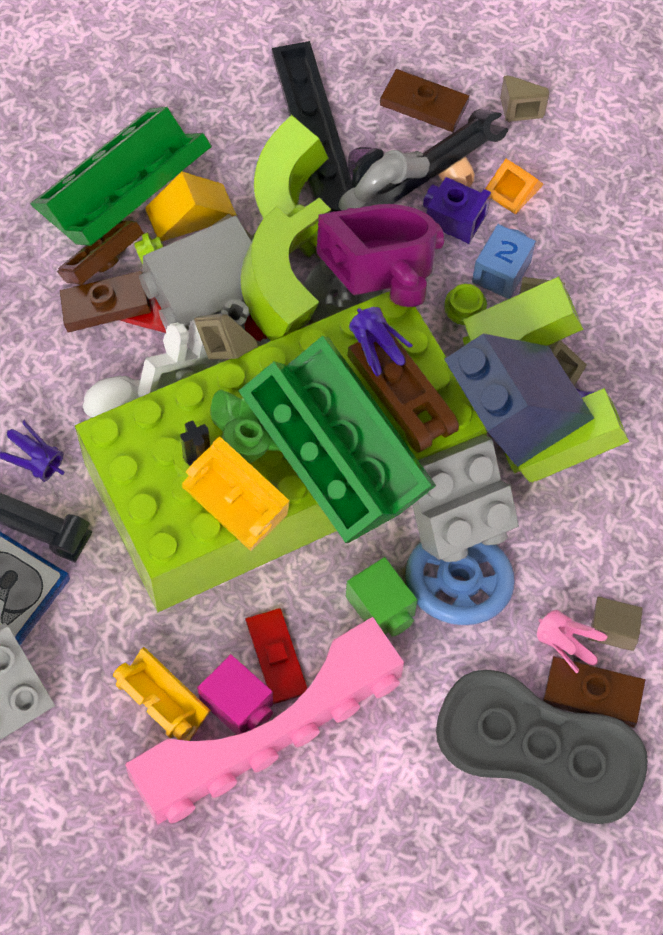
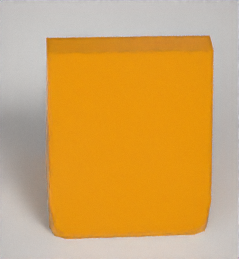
(512, 186)

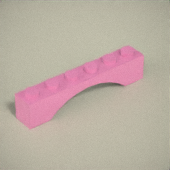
(184, 771)

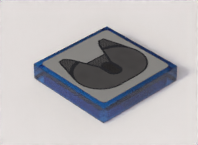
(26, 586)

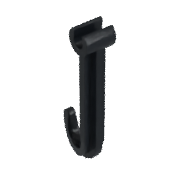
(440, 155)
(65, 536)

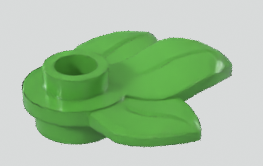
(240, 426)

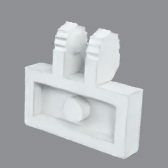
(177, 361)

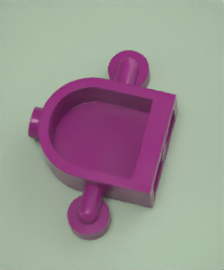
(381, 249)

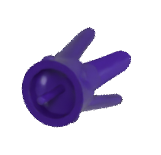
(371, 327)
(44, 457)

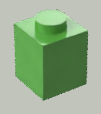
(384, 596)

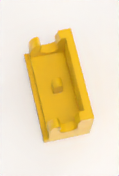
(235, 493)

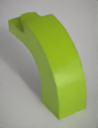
(283, 169)
(268, 284)

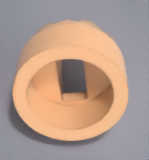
(459, 171)

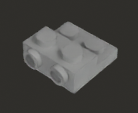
(467, 503)

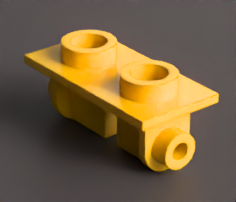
(163, 695)

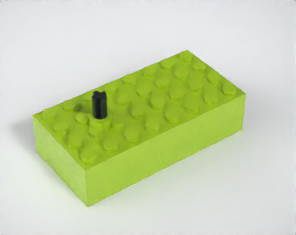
(148, 444)

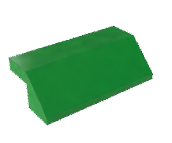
(120, 176)
(337, 439)

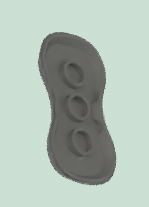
(578, 760)

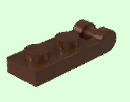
(405, 395)

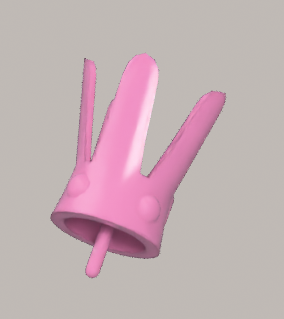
(558, 633)

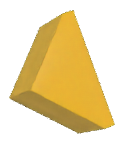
(188, 206)

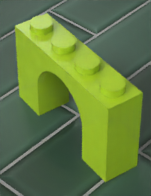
(543, 318)

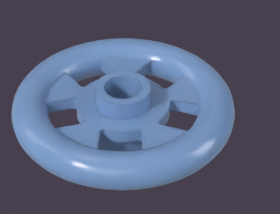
(463, 610)

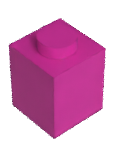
(236, 696)

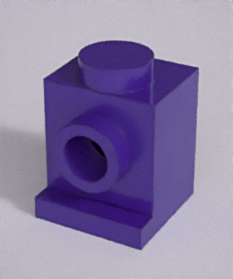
(457, 208)

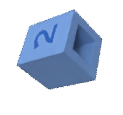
(503, 261)

